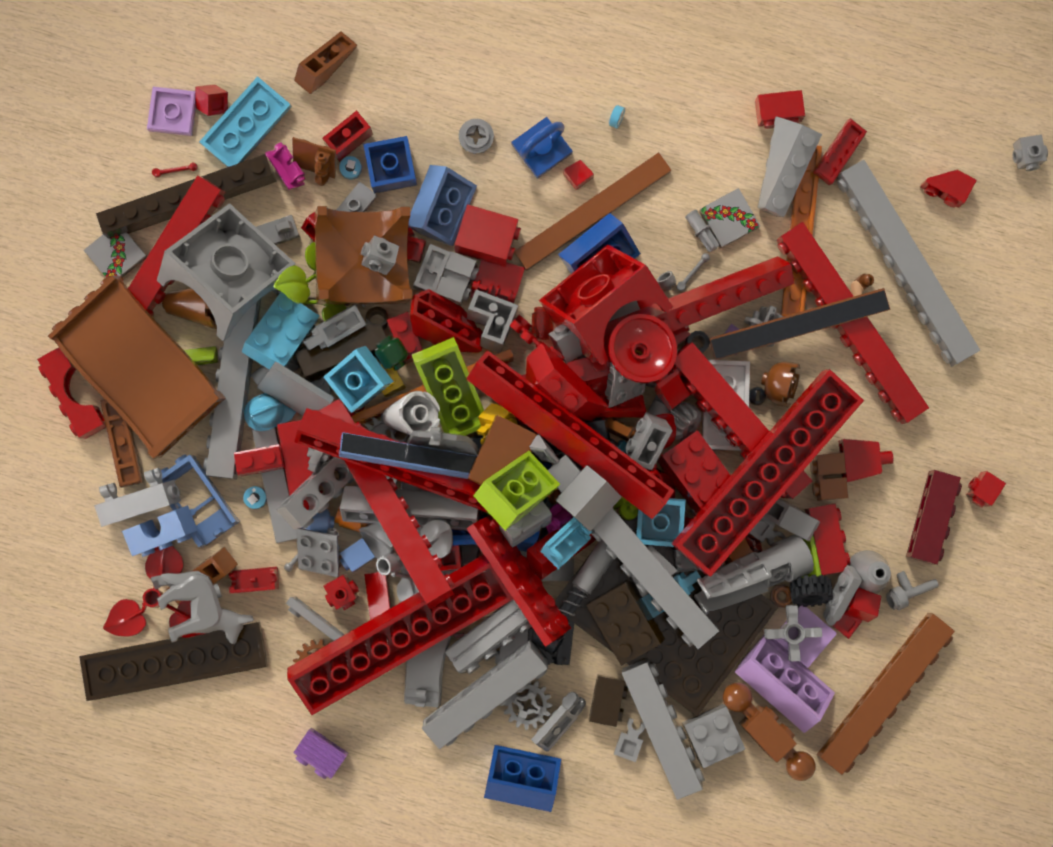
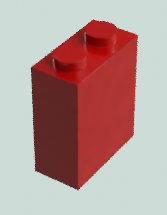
(487, 235)

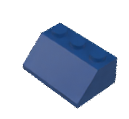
(605, 232)
(523, 778)

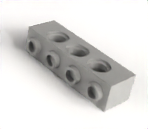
(293, 509)

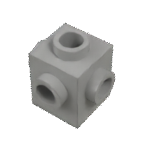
(1030, 152)
(379, 255)

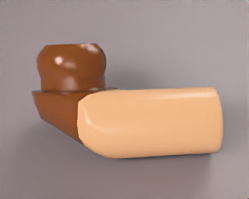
(861, 284)

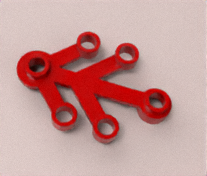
(522, 327)

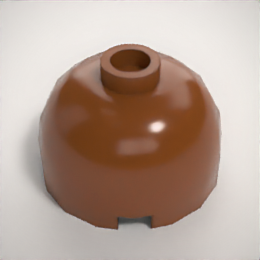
(781, 383)

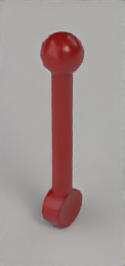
(157, 172)

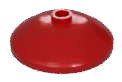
(652, 339)

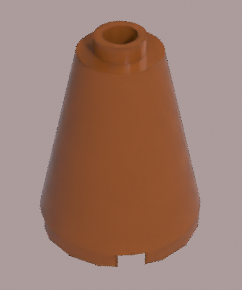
(189, 306)

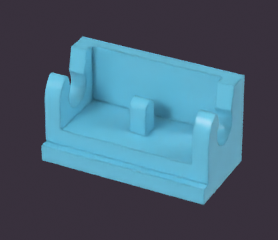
(566, 543)

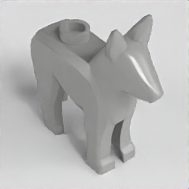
(205, 606)

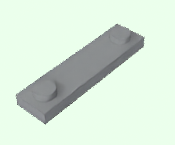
(299, 609)

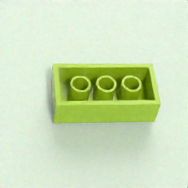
(445, 379)

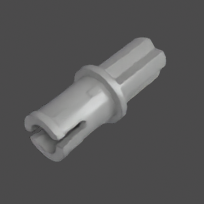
(702, 231)

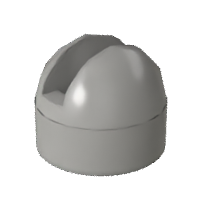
(667, 280)

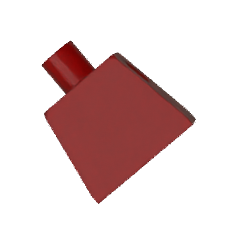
(863, 458)

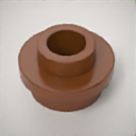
(774, 596)

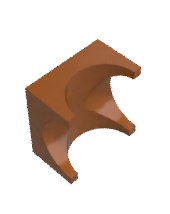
(339, 257)

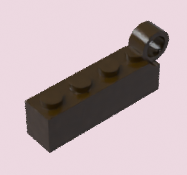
(318, 362)

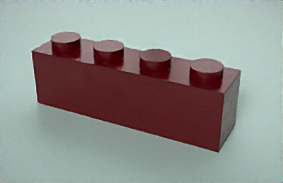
(933, 517)

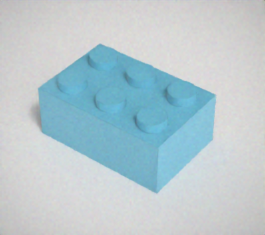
(280, 332)

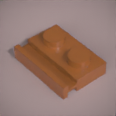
(618, 429)

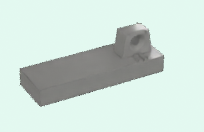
(280, 230)

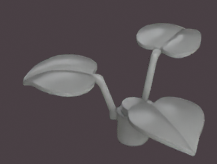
(388, 562)

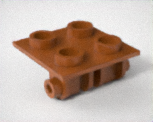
(315, 159)

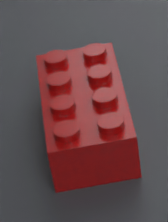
(694, 470)

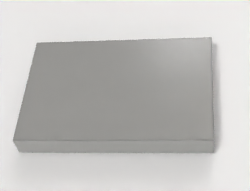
(293, 390)

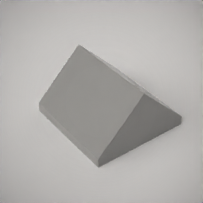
(588, 498)

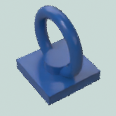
(542, 146)

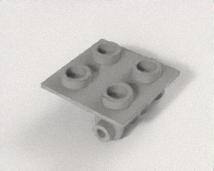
(620, 388)
(318, 551)

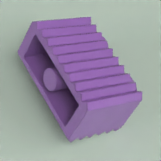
(320, 754)

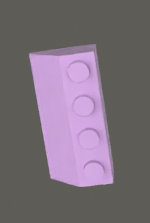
(785, 683)

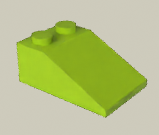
(516, 490)

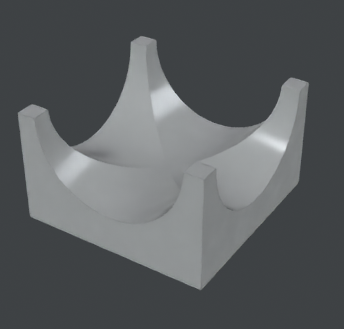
(225, 265)

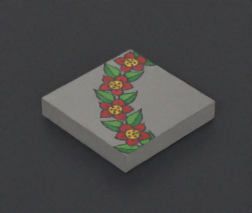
(729, 218)
(115, 255)

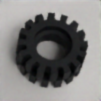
(811, 590)

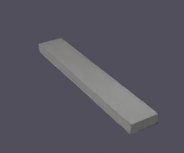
(275, 488)

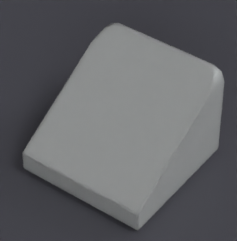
(543, 450)

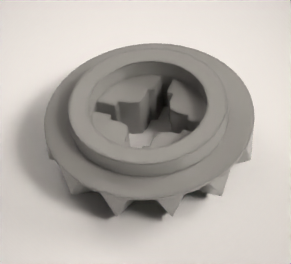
(484, 130)

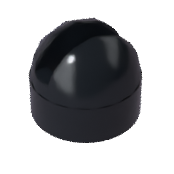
(752, 396)

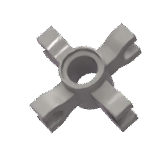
(792, 621)

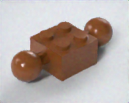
(770, 735)

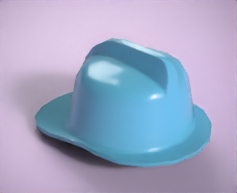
(266, 412)

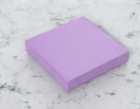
(171, 111)
(812, 646)

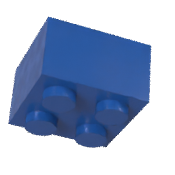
(390, 164)

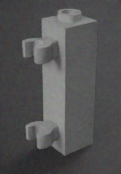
(136, 503)

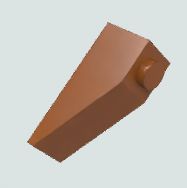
(324, 62)
(216, 566)

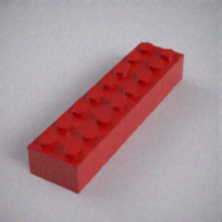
(725, 407)

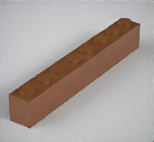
(885, 693)

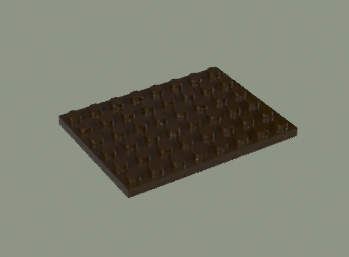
(686, 672)

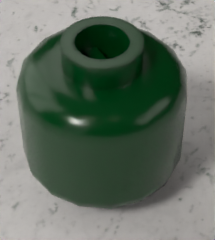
(391, 353)

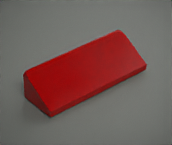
(377, 593)

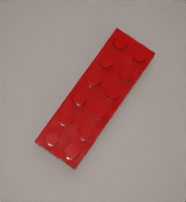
(520, 580)

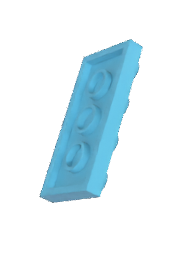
(245, 123)

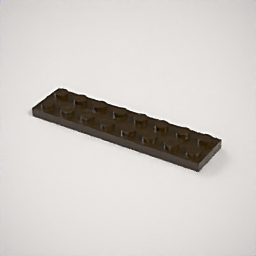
(171, 662)

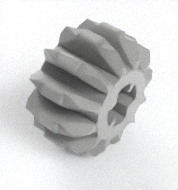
(686, 420)

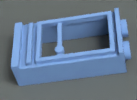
(219, 521)

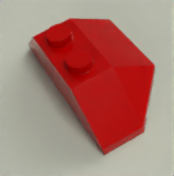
(441, 319)
(562, 384)

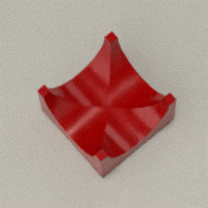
(597, 291)

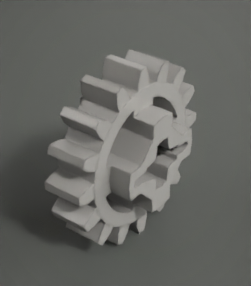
(540, 710)

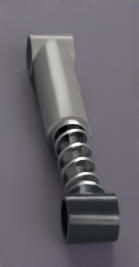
(584, 584)

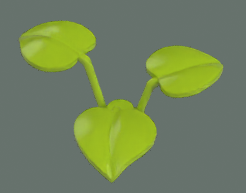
(295, 285)

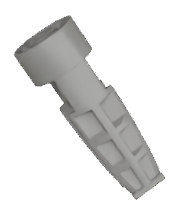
(754, 574)

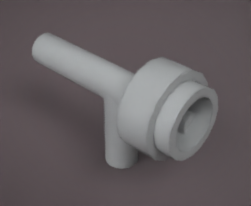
(898, 596)

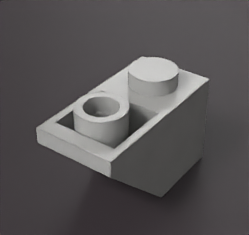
(792, 519)

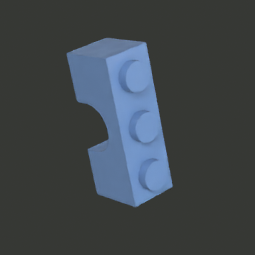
(174, 526)

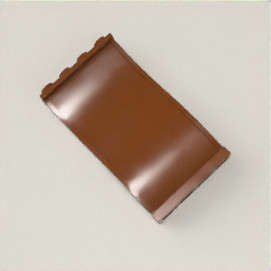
(136, 366)

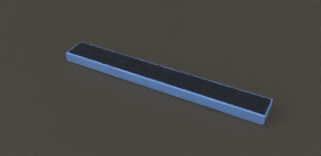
(406, 455)

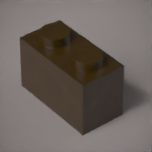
(607, 700)

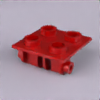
(498, 280)

